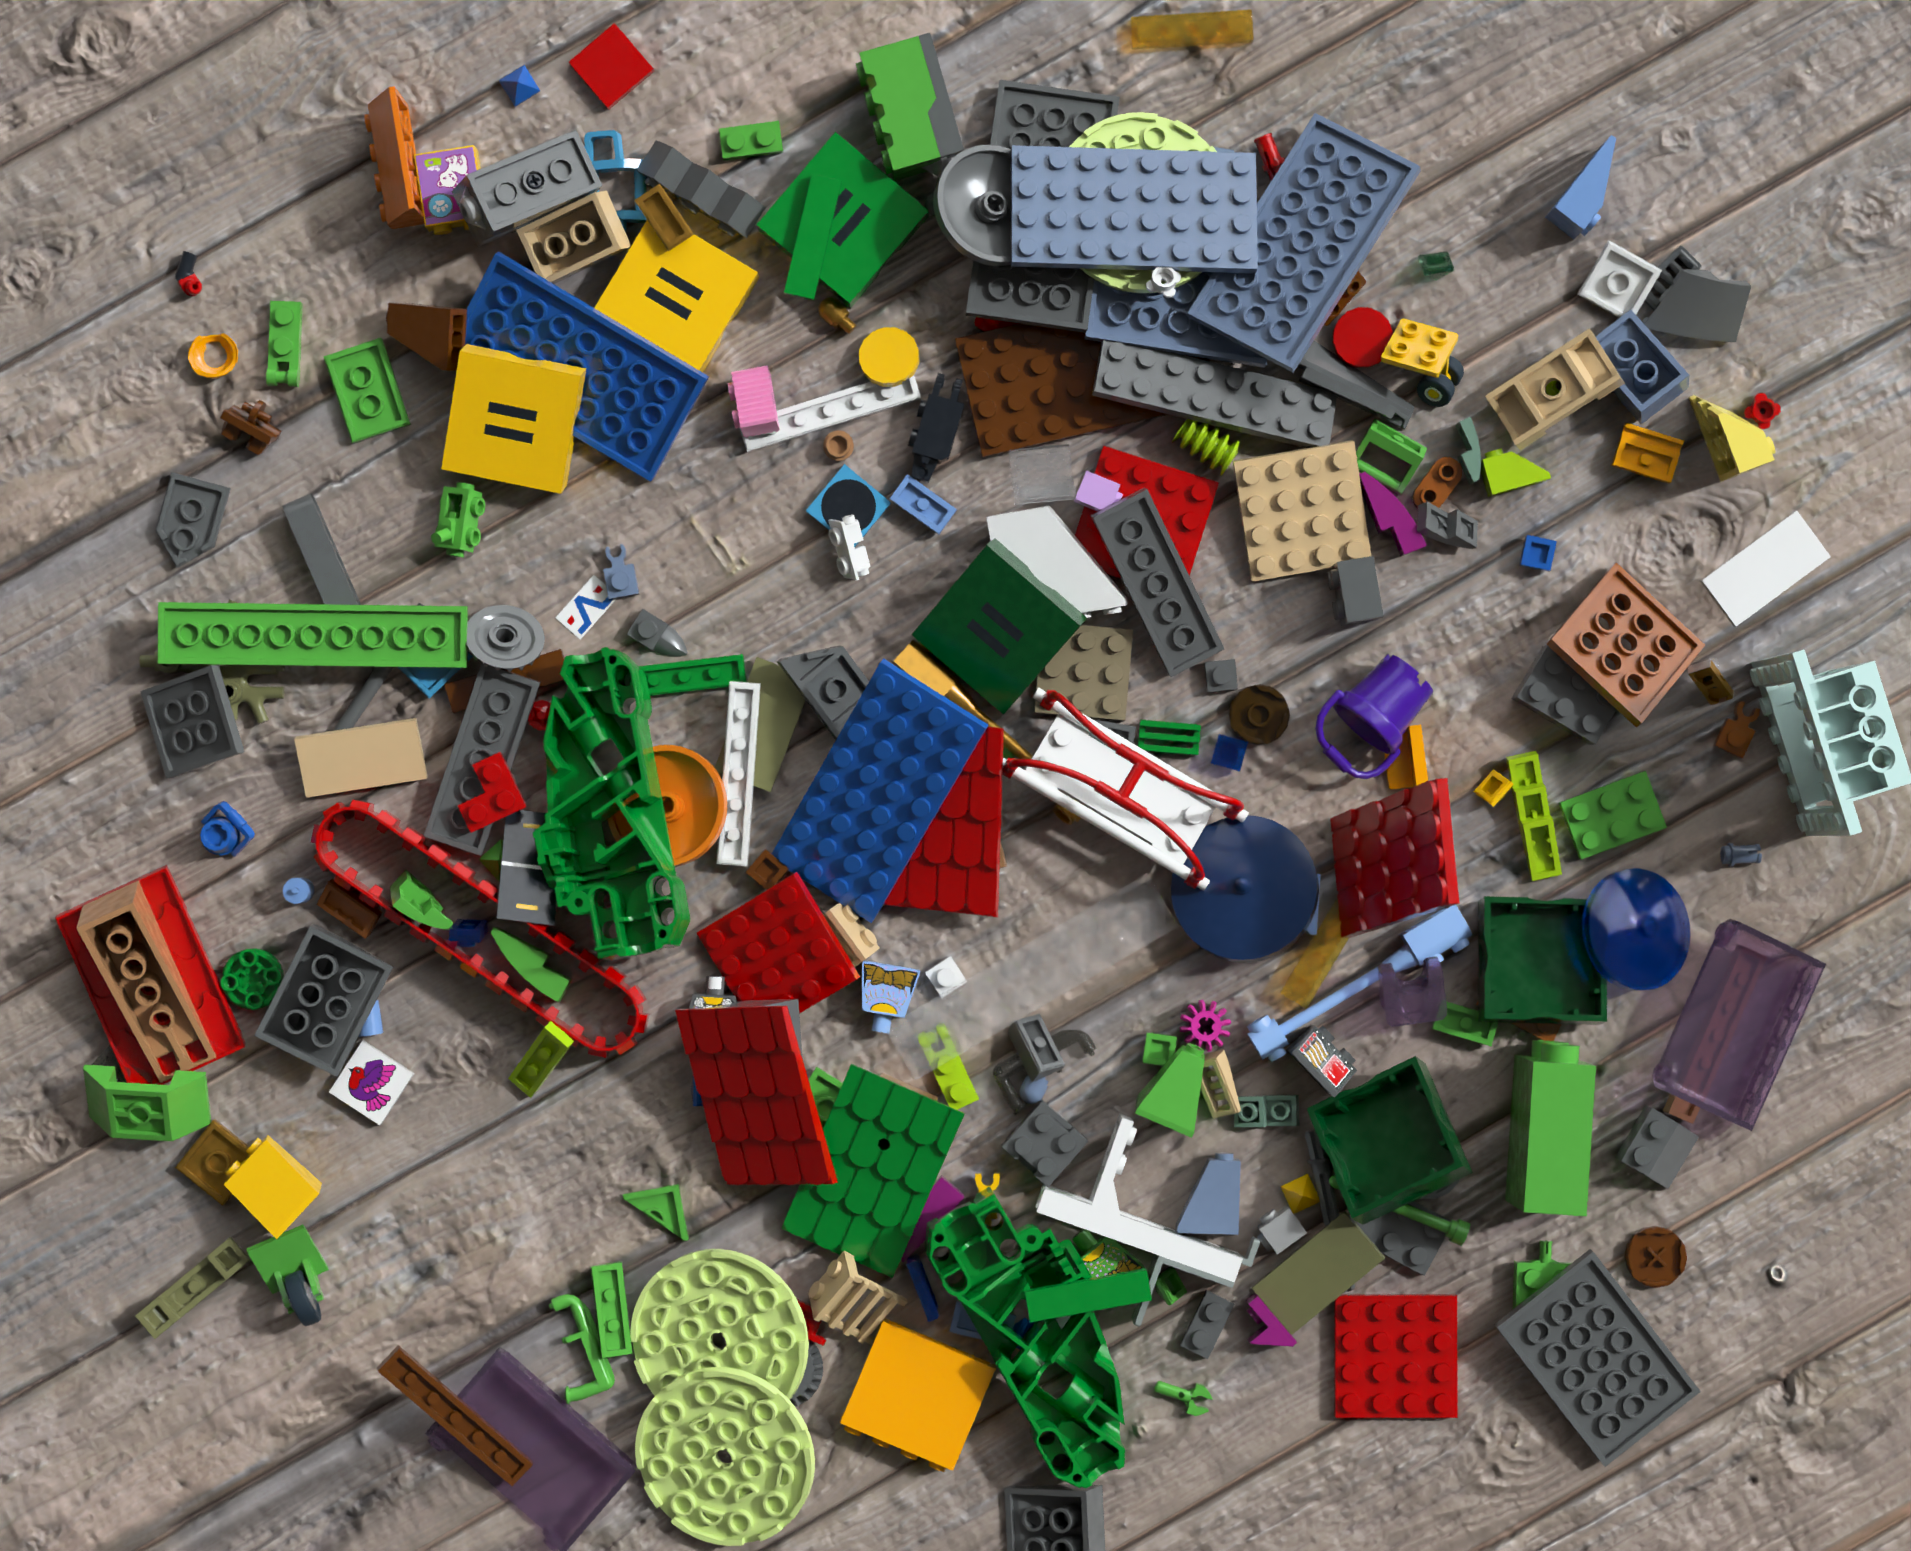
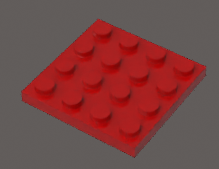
(1179, 497)
(779, 948)
(1395, 1356)

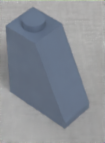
(1214, 1199)

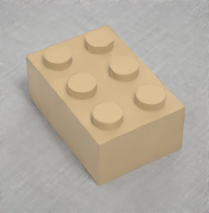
(574, 237)

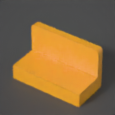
(1410, 766)

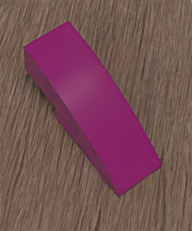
(1391, 514)
(941, 1200)

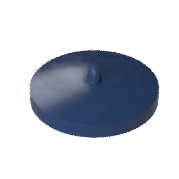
(1257, 892)

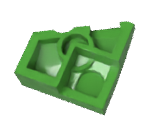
(417, 902)

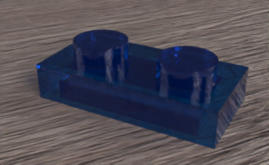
(468, 931)

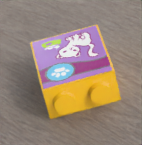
(437, 177)

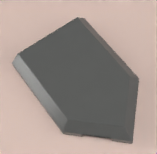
(190, 517)

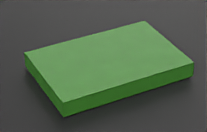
(367, 390)

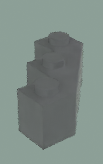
(701, 190)

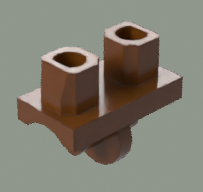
(252, 421)

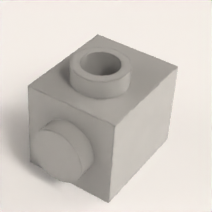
(1279, 1229)

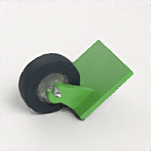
(292, 1268)

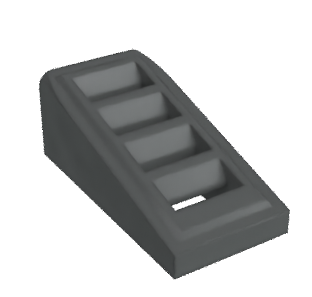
(1686, 258)

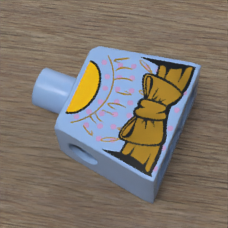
(886, 991)

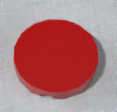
(1361, 337)

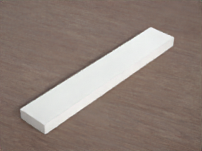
(834, 410)
(739, 771)

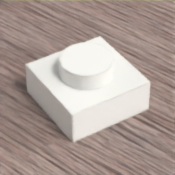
(945, 975)

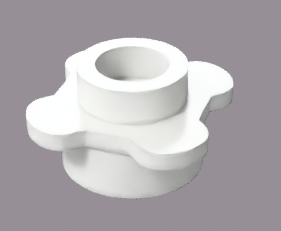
(1166, 274)

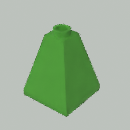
(1174, 1091)

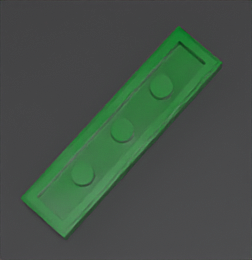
(812, 237)
(692, 674)
(1088, 1295)

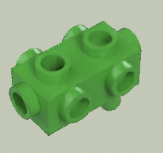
(459, 520)

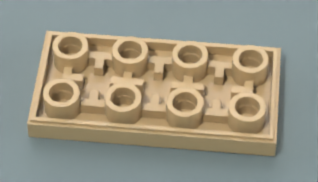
(361, 757)

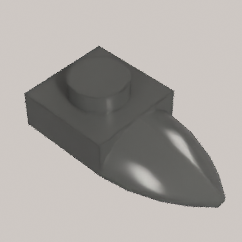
(657, 635)

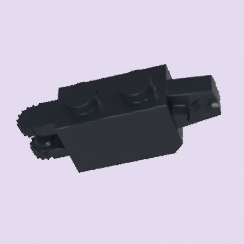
(937, 429)

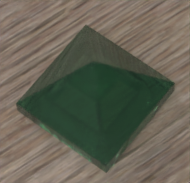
(1436, 265)

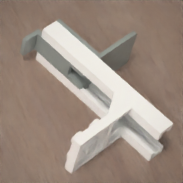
(1102, 1216)

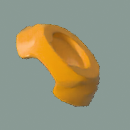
(197, 350)

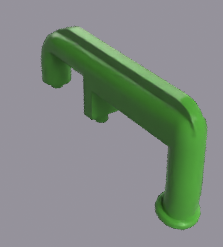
(589, 1335)

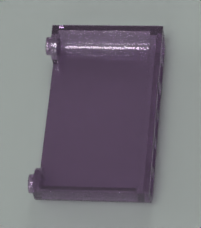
(1738, 1023)
(573, 1462)

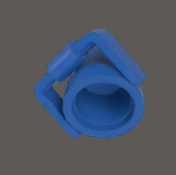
(223, 834)

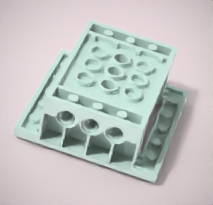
(1831, 738)

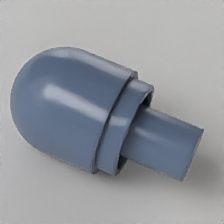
(1034, 1091)

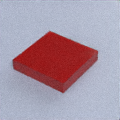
(611, 66)

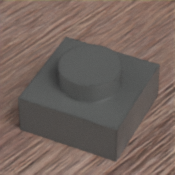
(1221, 675)

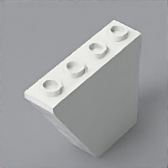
(1057, 558)

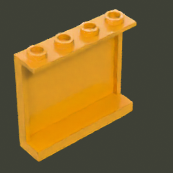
(917, 1395)

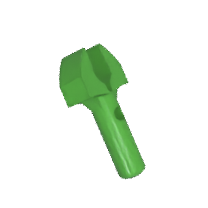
(1185, 1396)

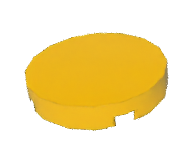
(889, 356)

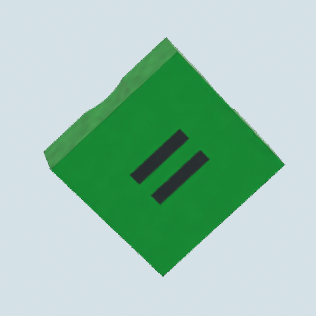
(869, 221)

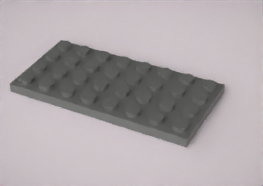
(1038, 295)

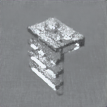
(1041, 474)

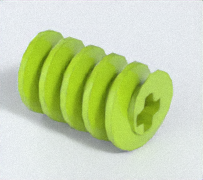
(1207, 443)

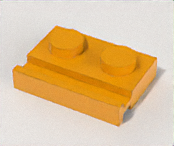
(1647, 453)

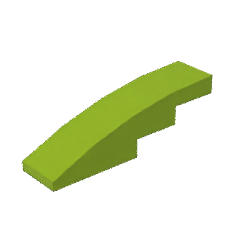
(1534, 816)

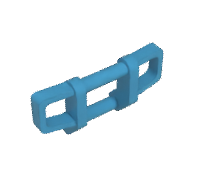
(615, 165)

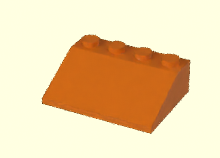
(394, 155)

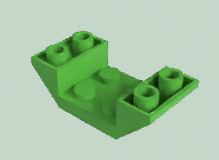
(147, 1109)

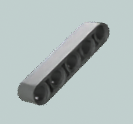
(320, 552)

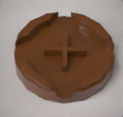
(1655, 1256)

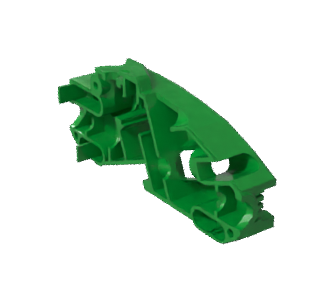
(580, 797)
(993, 1282)

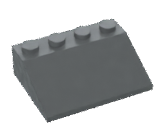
(324, 1000)
(1054, 1518)

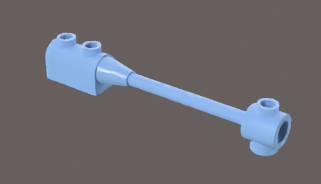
(1426, 939)

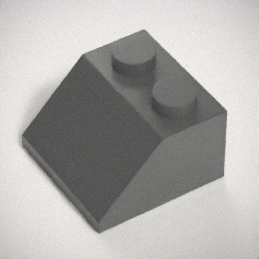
(1656, 1146)

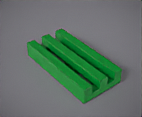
(1195, 739)

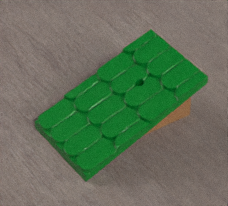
(877, 1188)

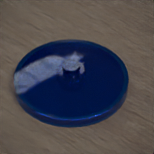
(1636, 929)

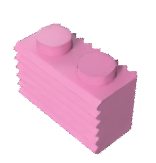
(755, 401)

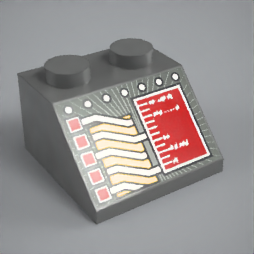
(1322, 1059)

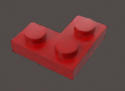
(500, 796)

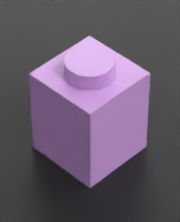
(1097, 492)

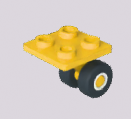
(1426, 352)

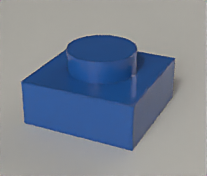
(1537, 553)

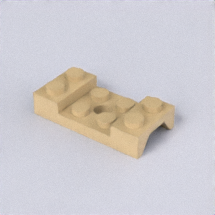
(1583, 373)

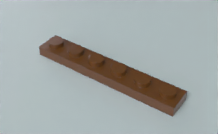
(454, 1415)

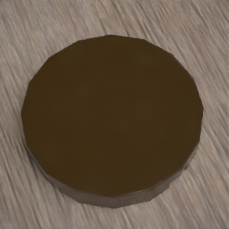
(1259, 714)

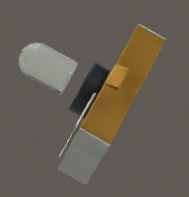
(1711, 681)

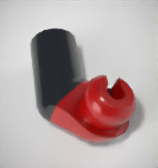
(186, 277)

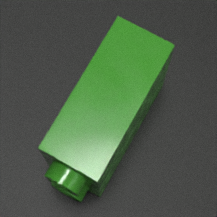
(1550, 1130)

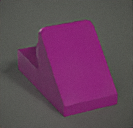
(1272, 1331)

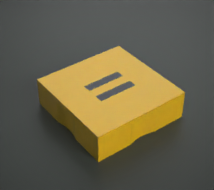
(678, 295)
(513, 418)

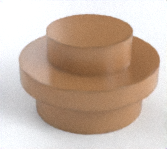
(838, 445)

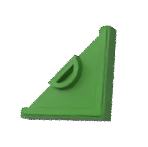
(662, 1206)

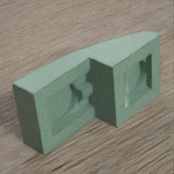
(1470, 460)

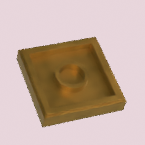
(211, 1158)

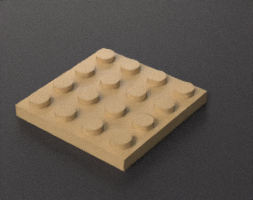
(1301, 510)

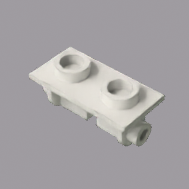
(851, 560)

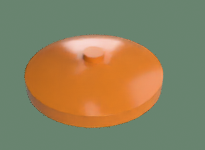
(691, 800)

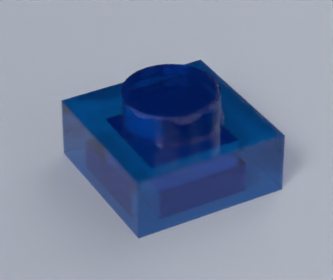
(1229, 752)

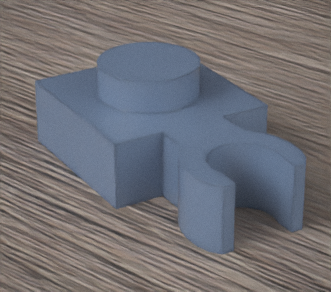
(620, 578)

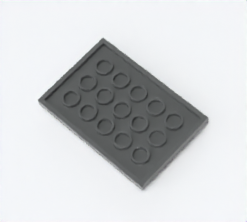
(1597, 1357)

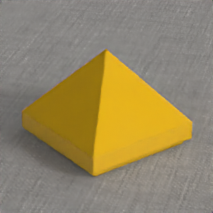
(1493, 788)
(1300, 1193)

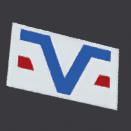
(585, 607)

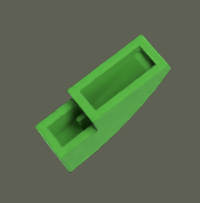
(532, 964)

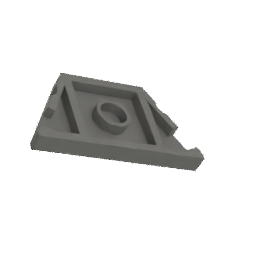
(828, 683)

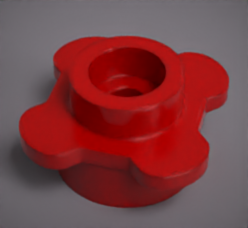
(1771, 410)

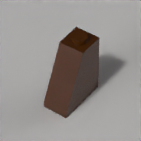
(429, 331)

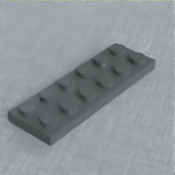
(1157, 582)
(491, 724)

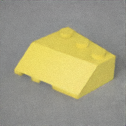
(1731, 440)

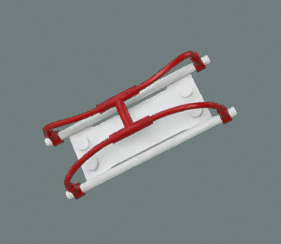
(1121, 787)

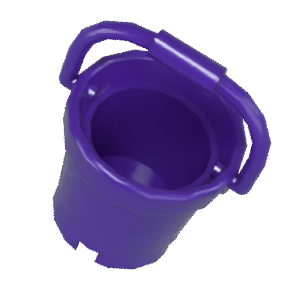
(1377, 711)

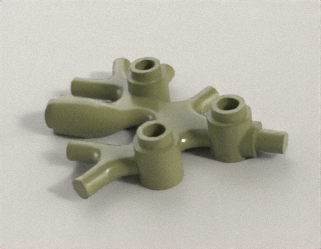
(233, 676)

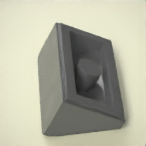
(1035, 1047)

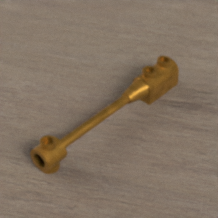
(920, 664)

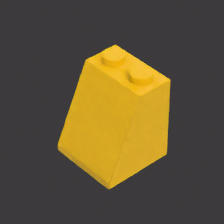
(272, 1185)

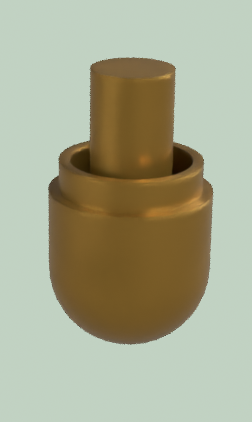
(836, 314)

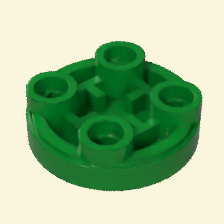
(252, 978)

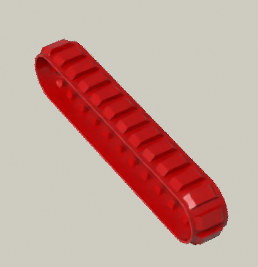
(473, 966)

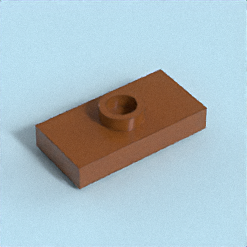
(349, 909)

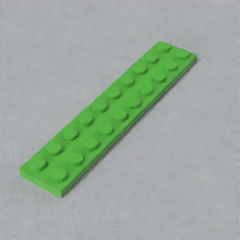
(312, 634)

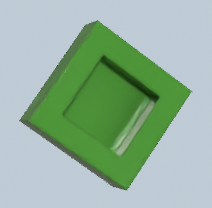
(1158, 1048)

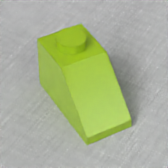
(1509, 472)

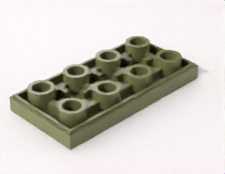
(777, 719)
(1318, 1272)

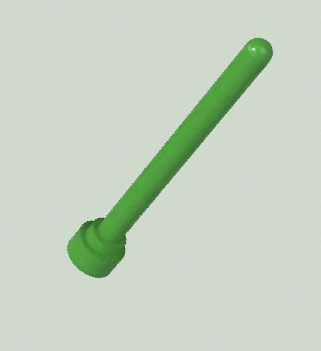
(1455, 1230)

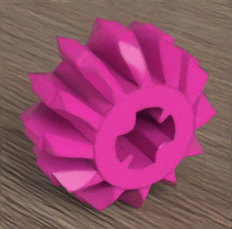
(1194, 1025)

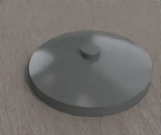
(975, 204)

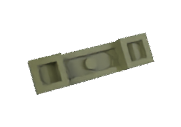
(192, 1288)

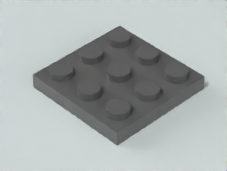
(192, 721)

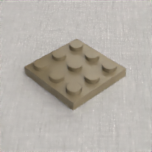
(1091, 672)

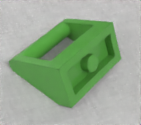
(1396, 444)

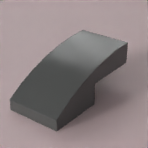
(1449, 528)

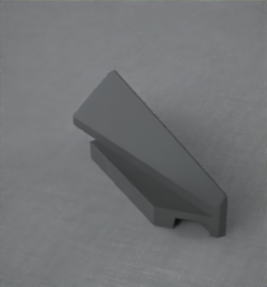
(1352, 386)

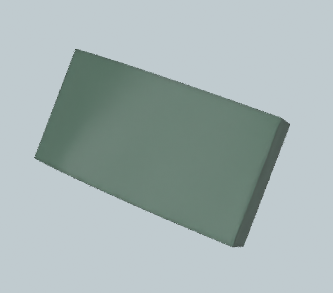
(1267, 1111)

